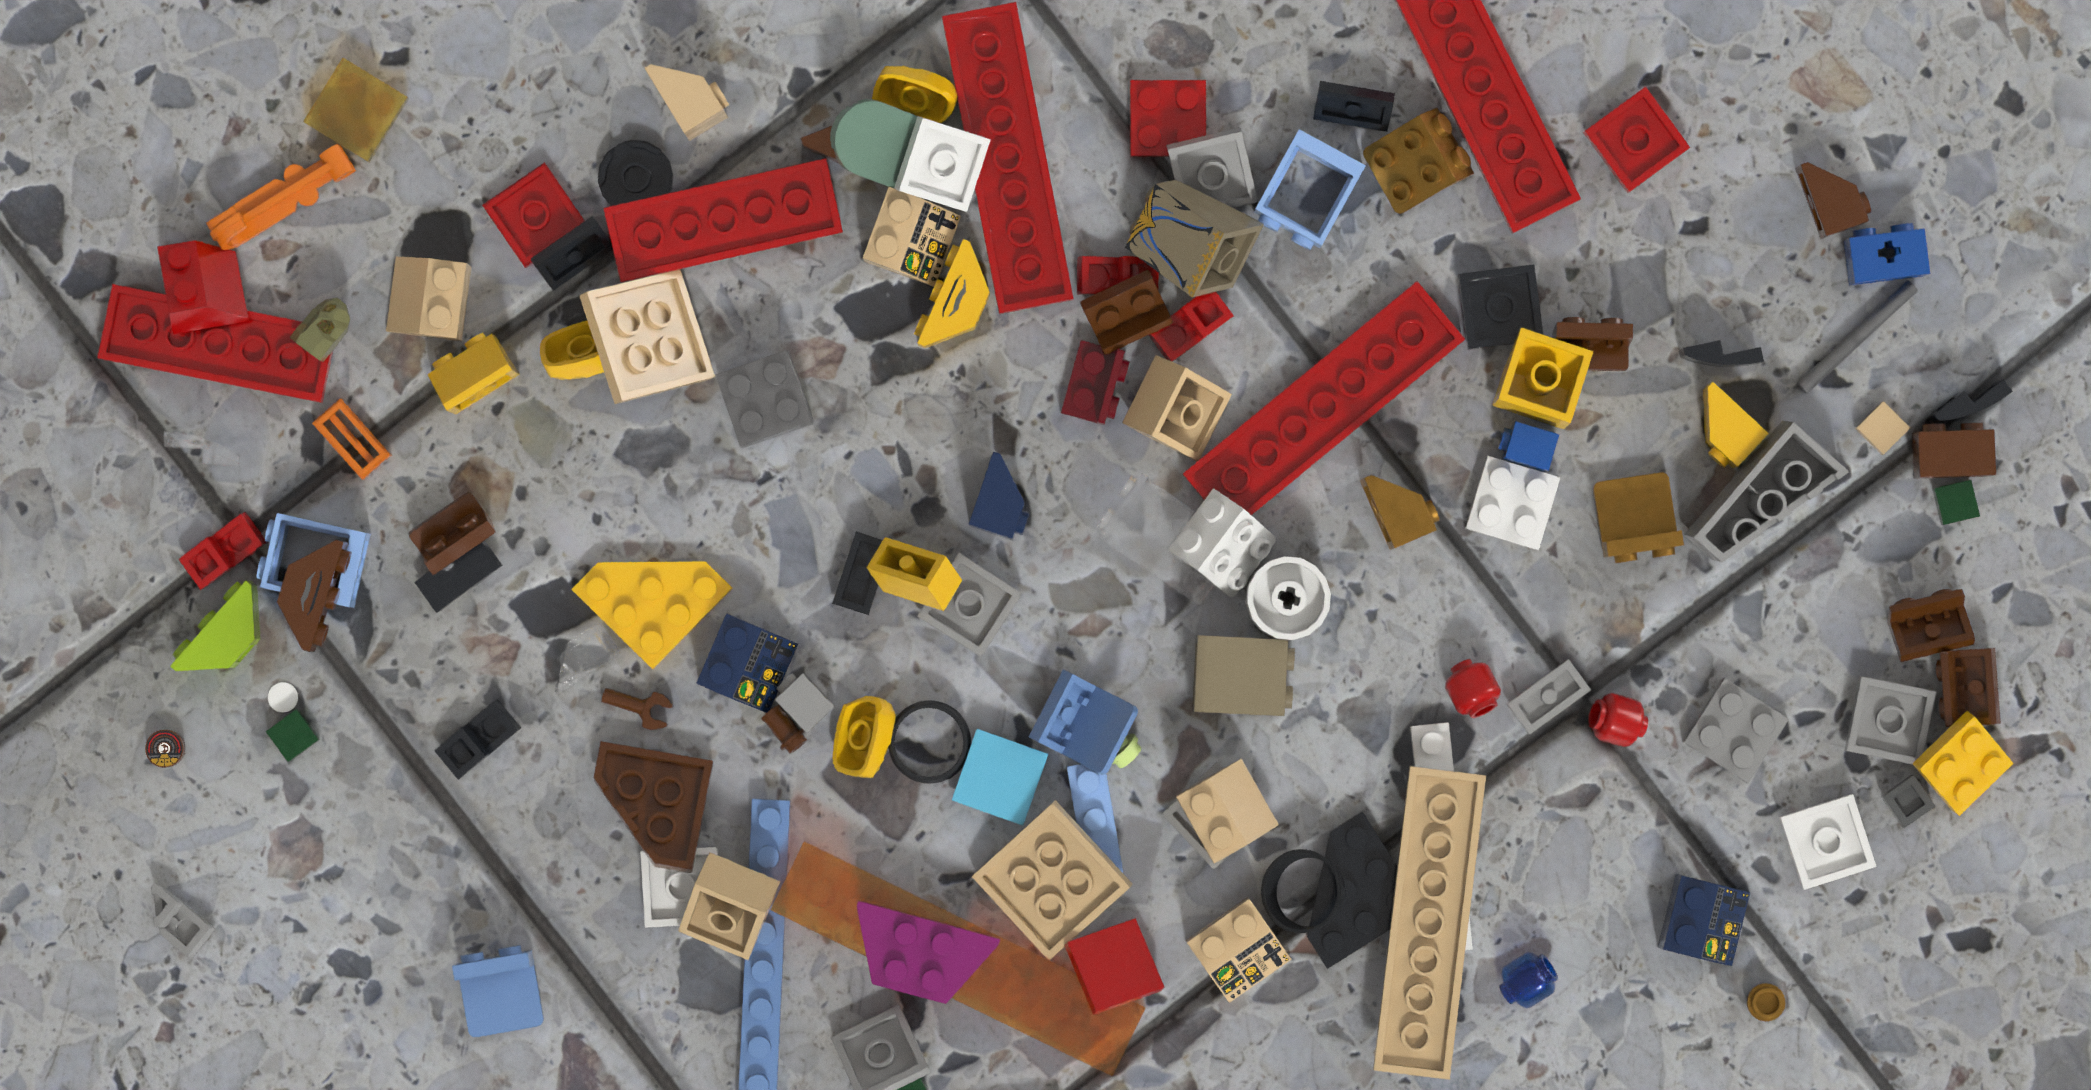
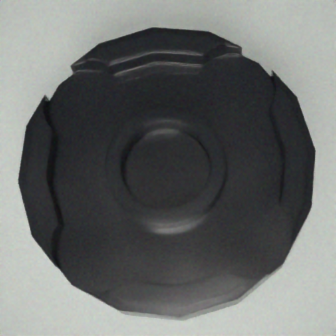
(634, 172)

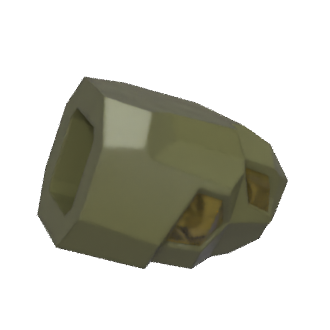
(323, 328)

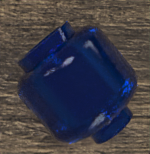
(1528, 980)

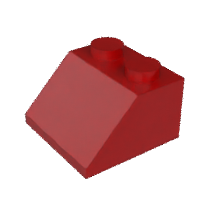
(201, 286)

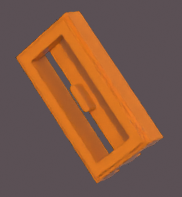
(373, 463)

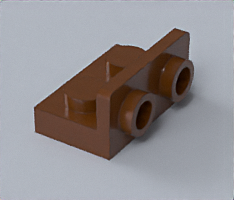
(1126, 312)
(452, 532)

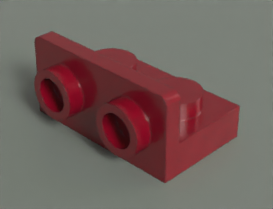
(1093, 383)

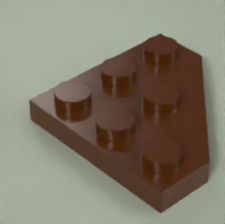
(657, 799)

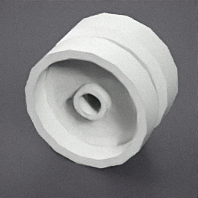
(1309, 592)

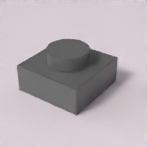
(1908, 801)

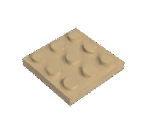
(647, 336)
(1052, 880)

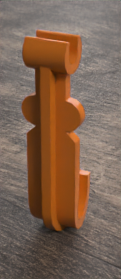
(278, 199)

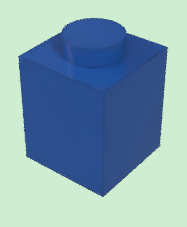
(1528, 446)

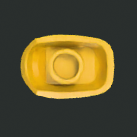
(916, 92)
(570, 353)
(863, 736)

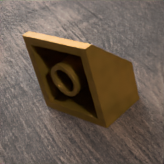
(1399, 511)

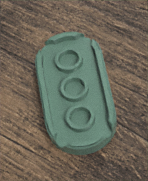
(872, 140)

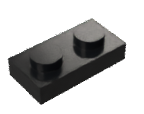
(1353, 106)
(572, 253)
(857, 585)

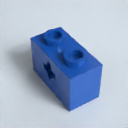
(1909, 260)

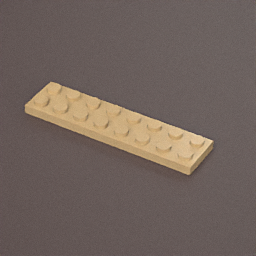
(1429, 922)

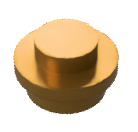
(1765, 1002)

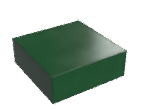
(1956, 502)
(292, 735)

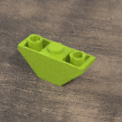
(223, 635)

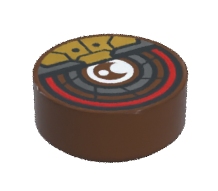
(165, 748)

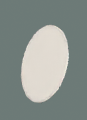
(282, 697)

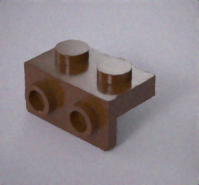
(1606, 339)
(1930, 624)
(1969, 685)

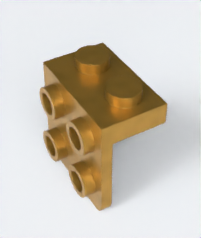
(1418, 160)
(1636, 517)

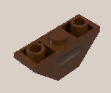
(311, 591)

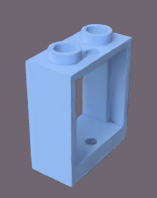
(1325, 155)
(277, 534)

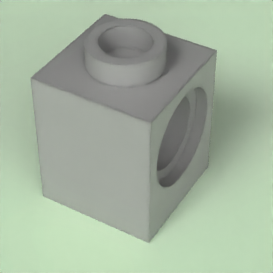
(803, 701)

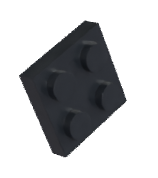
(1499, 305)

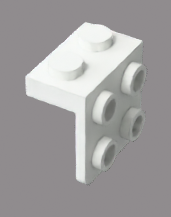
(1223, 543)

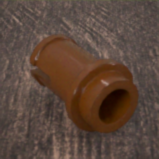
(784, 729)

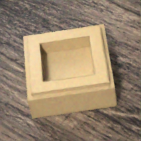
(1882, 428)

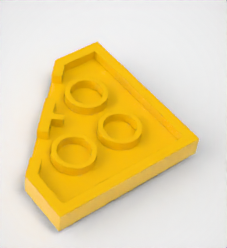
(652, 602)

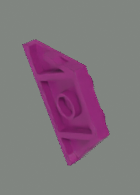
(920, 953)

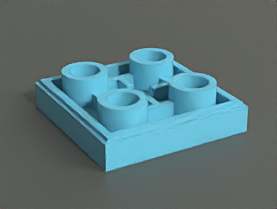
(1000, 777)

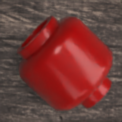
(1473, 688)
(1618, 719)

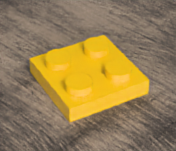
(1963, 763)

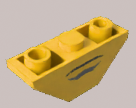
(957, 299)

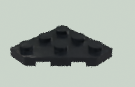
(1369, 891)

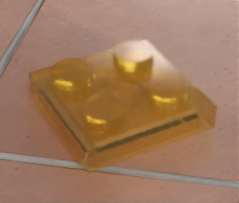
(356, 109)

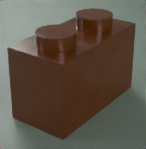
(1953, 453)

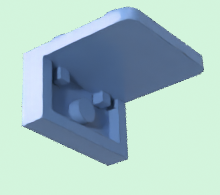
(1084, 722)
(499, 991)

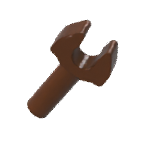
(639, 706)

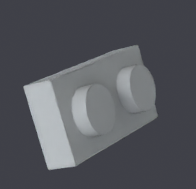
(1548, 696)

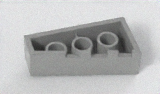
(1765, 491)

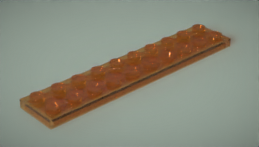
(1008, 986)

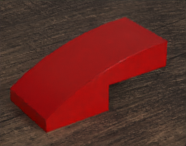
(1100, 273)
(1191, 325)
(222, 550)

